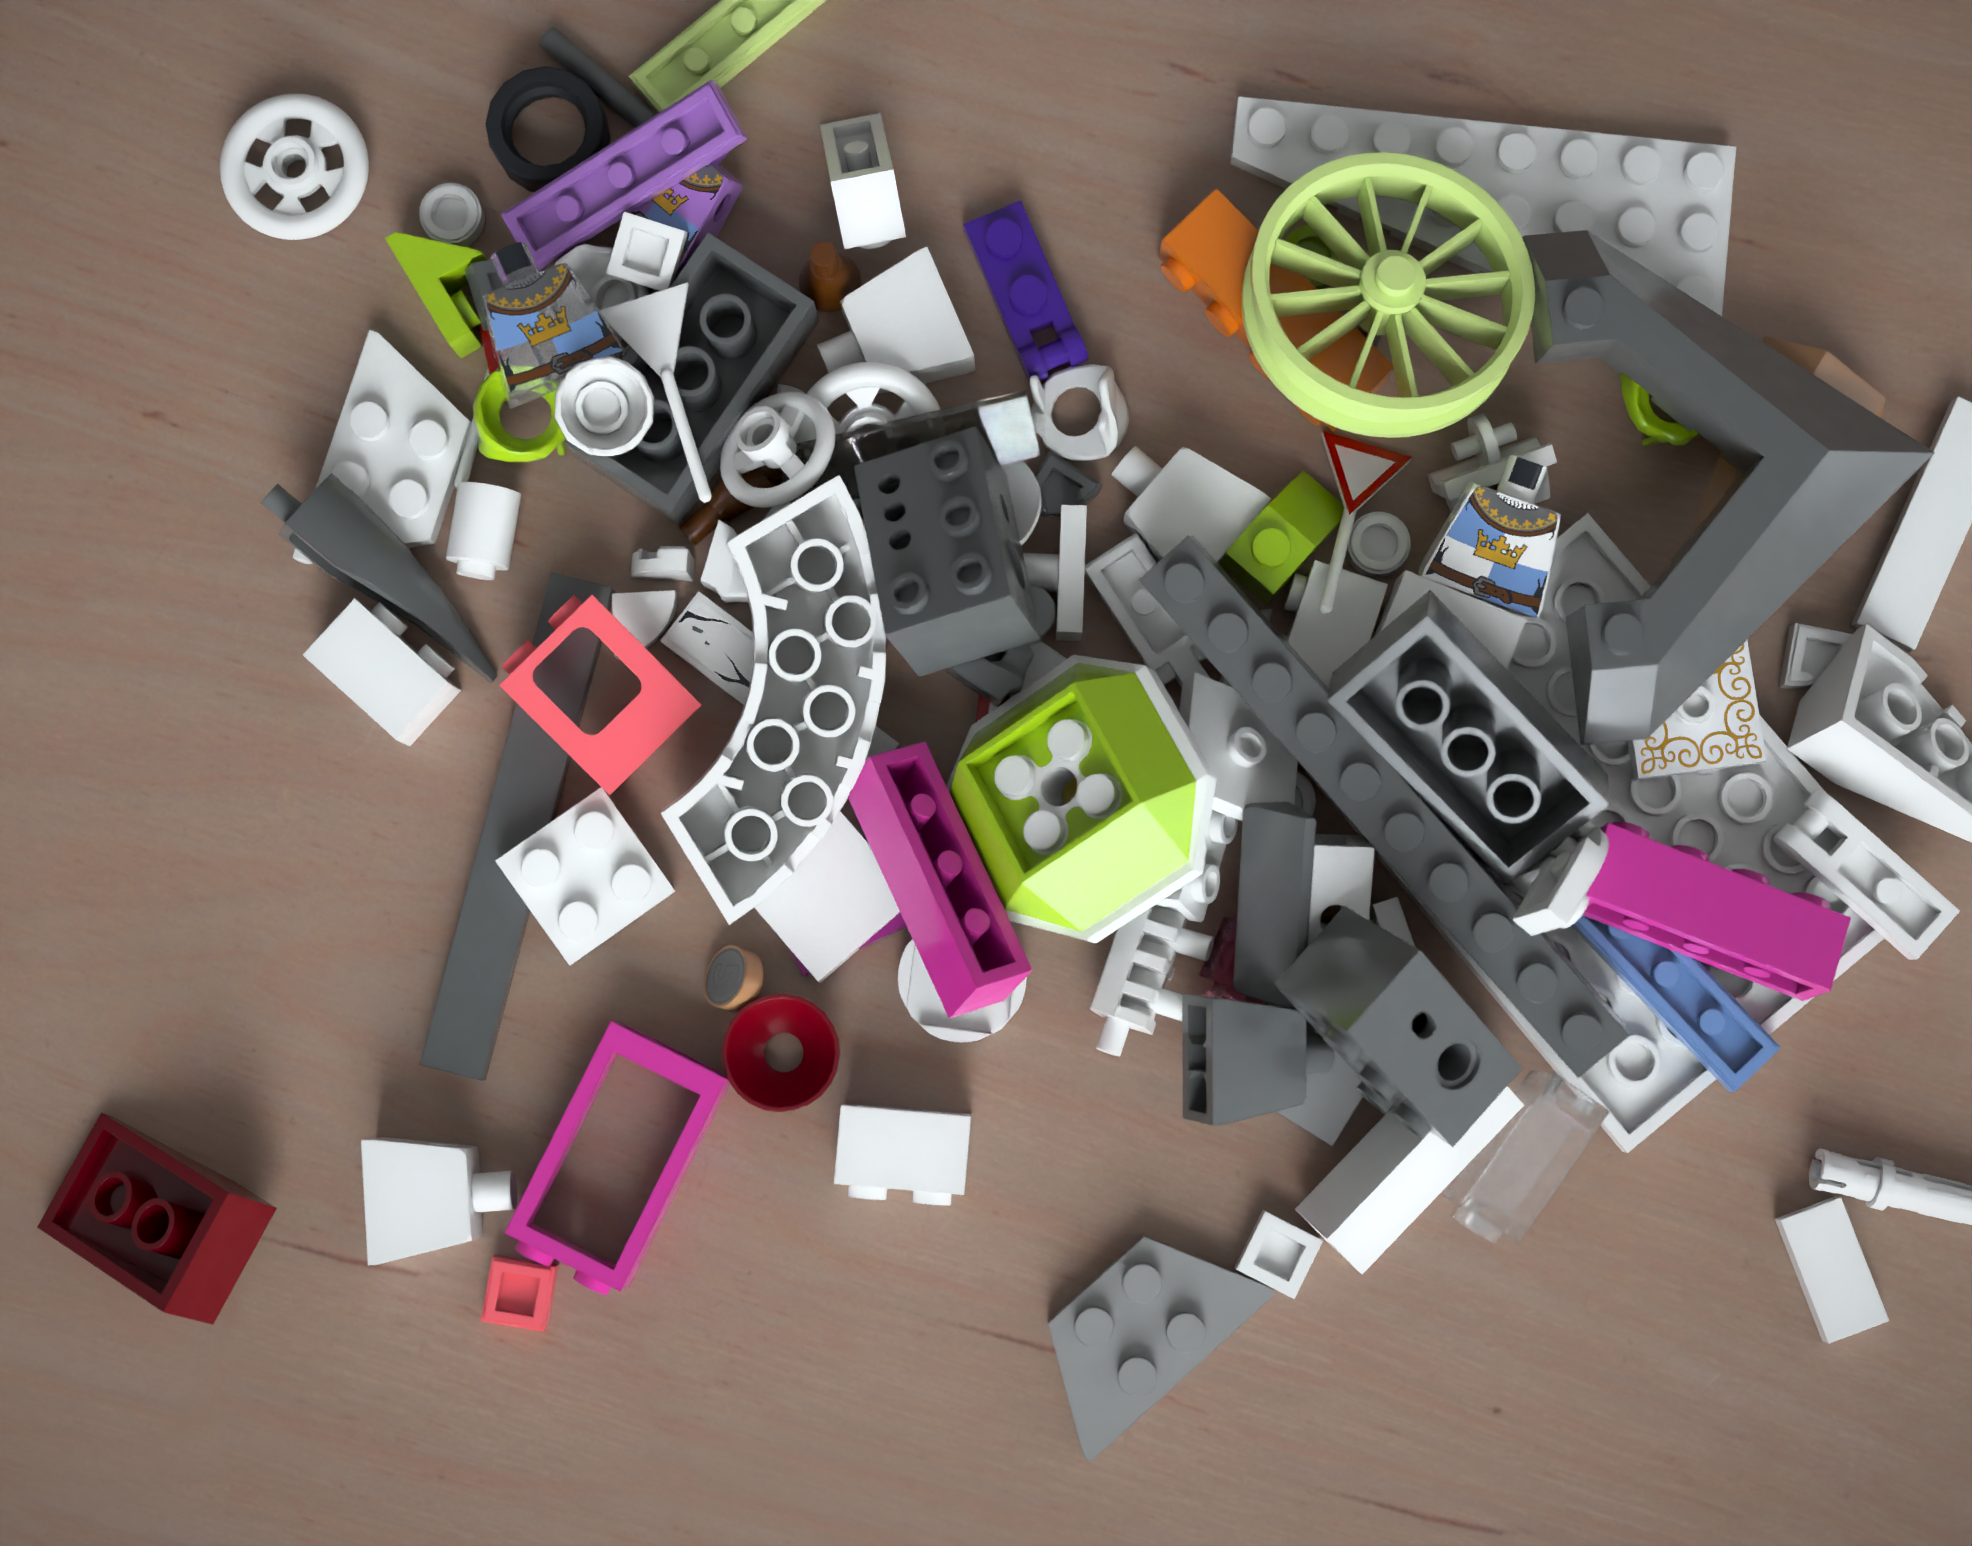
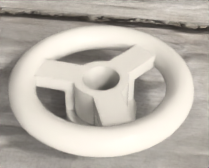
(770, 441)

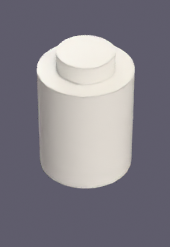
(482, 529)

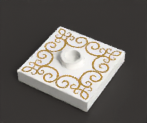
(1710, 729)

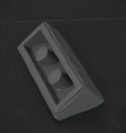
(1272, 897)

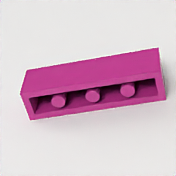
(938, 880)
(1717, 913)

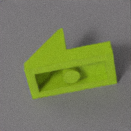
(436, 273)

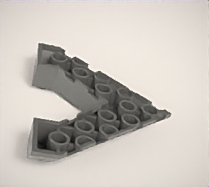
(1806, 481)

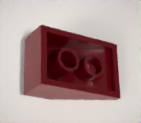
(156, 1220)

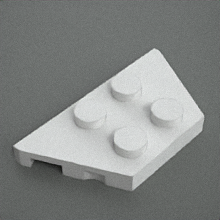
(397, 444)

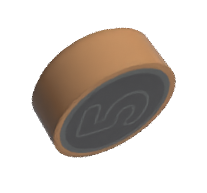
(733, 978)

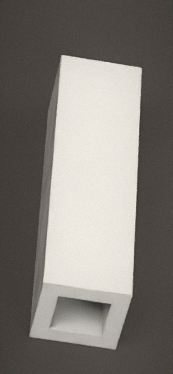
(1392, 1181)

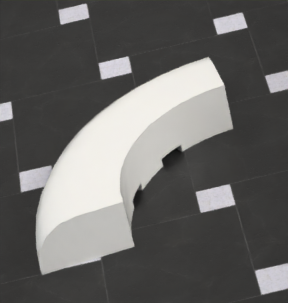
(805, 707)

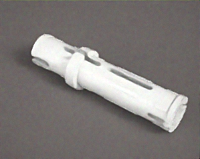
(1891, 1186)

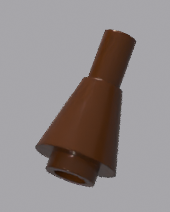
(828, 277)
(724, 505)

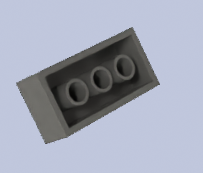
(731, 352)
(1469, 738)

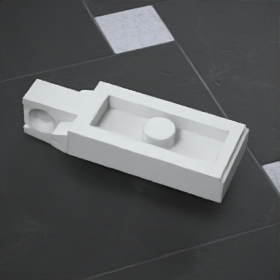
(1142, 619)

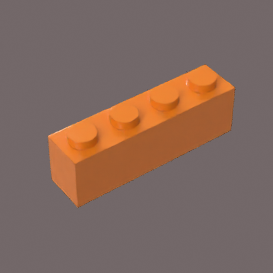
(1210, 258)

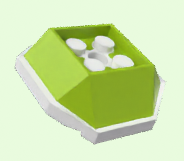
(1136, 808)

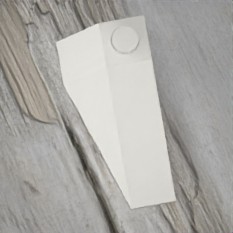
(1886, 736)

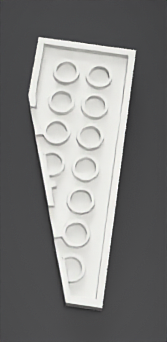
(1639, 194)

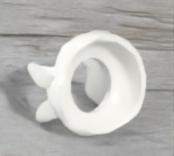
(1111, 423)

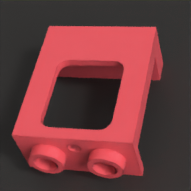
(636, 730)

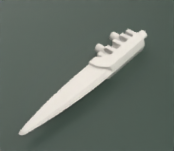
(1139, 968)

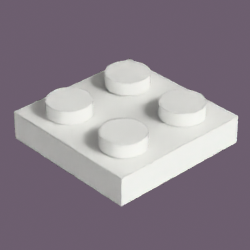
(585, 876)

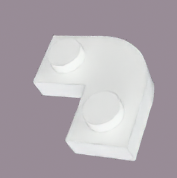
(1560, 881)

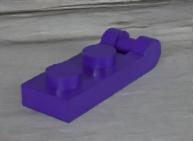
(1024, 289)

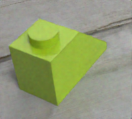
(1283, 537)

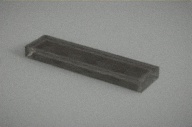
(1001, 420)

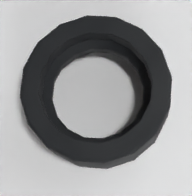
(521, 92)

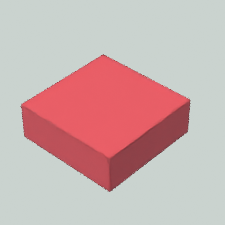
(519, 1293)

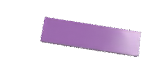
(626, 174)

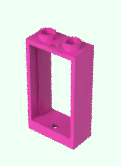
(666, 1061)

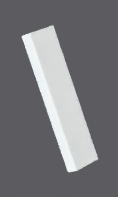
(1924, 537)

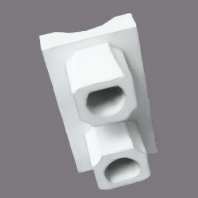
(1490, 461)

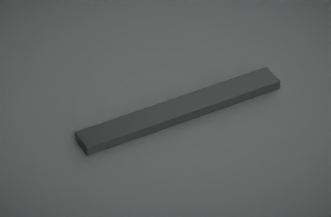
(521, 804)

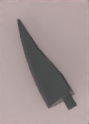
(360, 550)

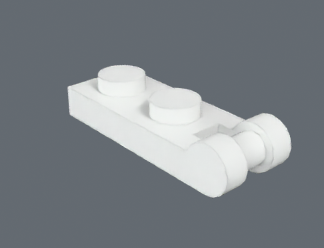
(1867, 876)

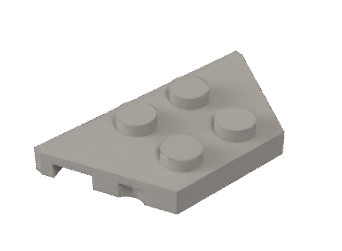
(1143, 1332)

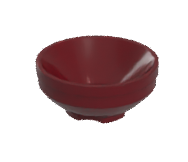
(746, 1058)

